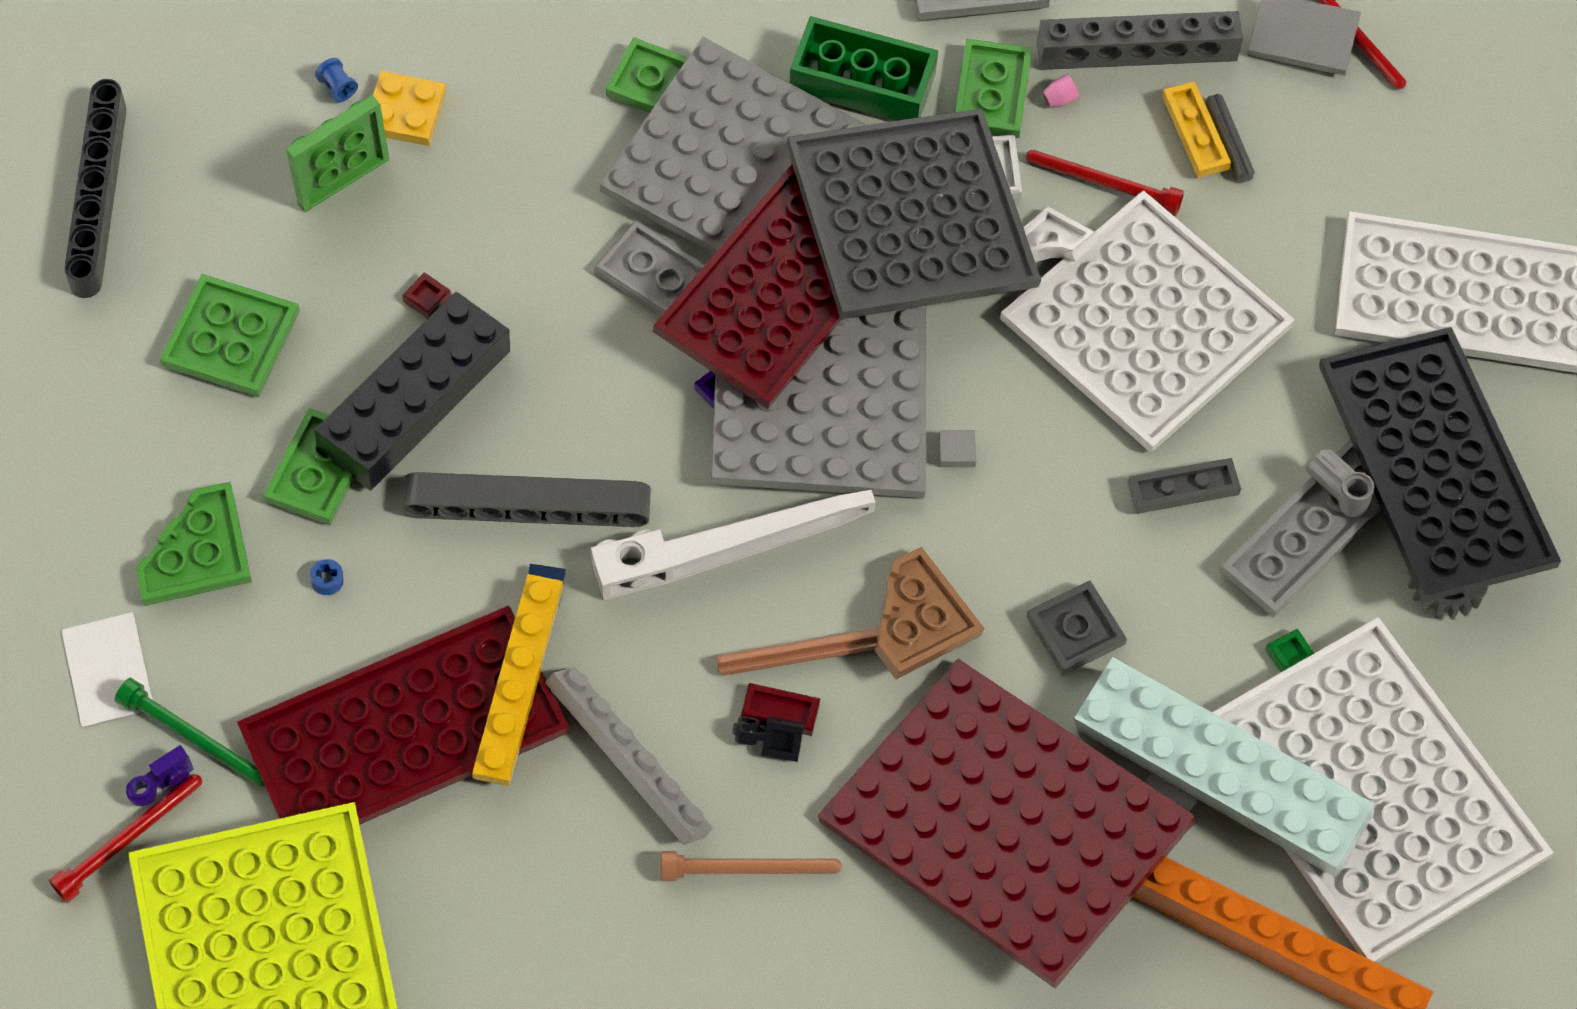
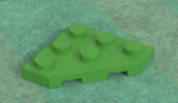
(197, 550)

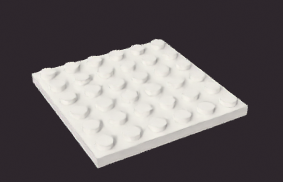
(1147, 321)

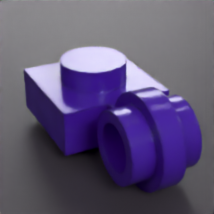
(167, 770)

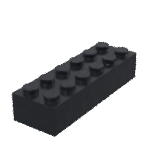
(412, 390)

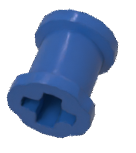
(336, 79)

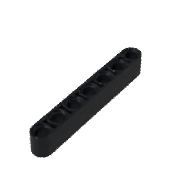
(98, 200)

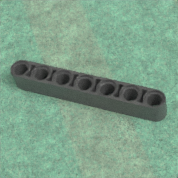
(526, 499)

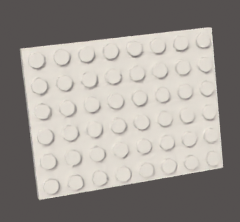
(1441, 814)

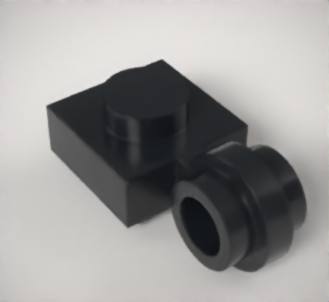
(780, 738)

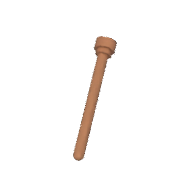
(675, 866)

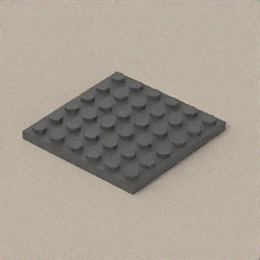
(912, 213)

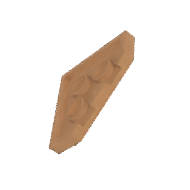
(921, 616)

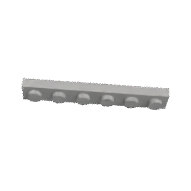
(629, 755)

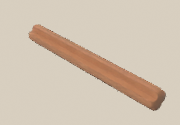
(797, 652)

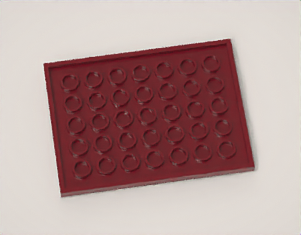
(1007, 821)

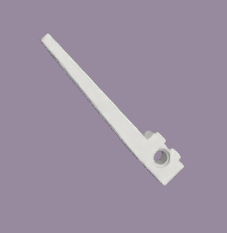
(695, 553)

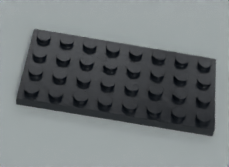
(1438, 464)

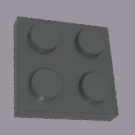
(1076, 627)

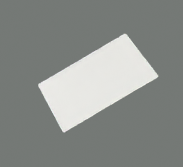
(99, 662)

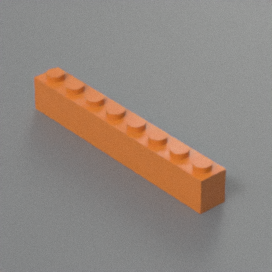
(1278, 941)

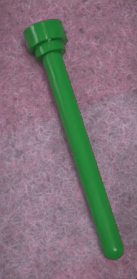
(133, 696)

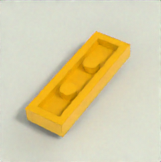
(1196, 129)

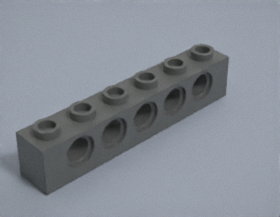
(1139, 40)

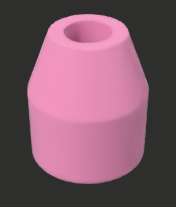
(1060, 92)

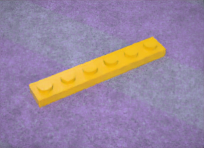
(518, 680)

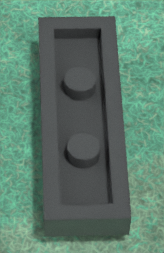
(1184, 485)

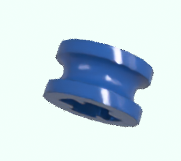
(318, 583)

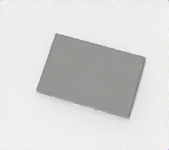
(1304, 34)
(648, 268)

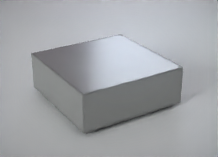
(957, 448)

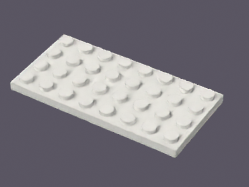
(1497, 291)

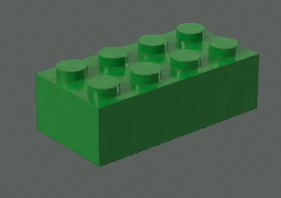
(863, 70)

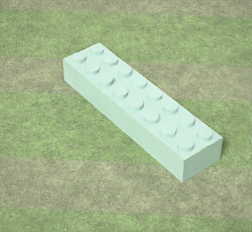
(1225, 767)

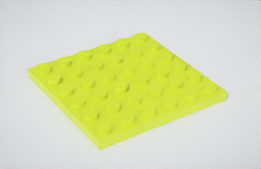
(265, 917)

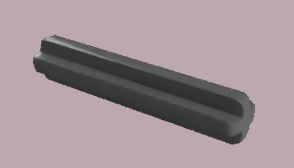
(1230, 138)

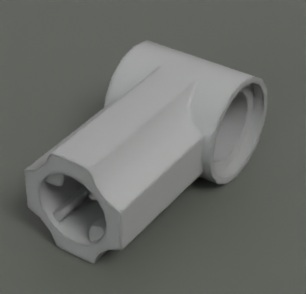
(1341, 480)

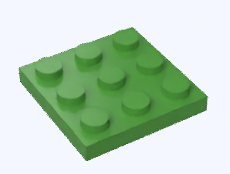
(338, 153)
(230, 335)

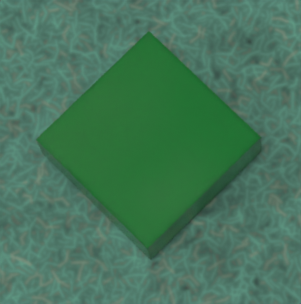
(1288, 650)

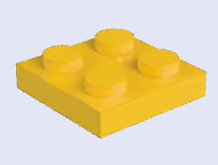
(409, 106)

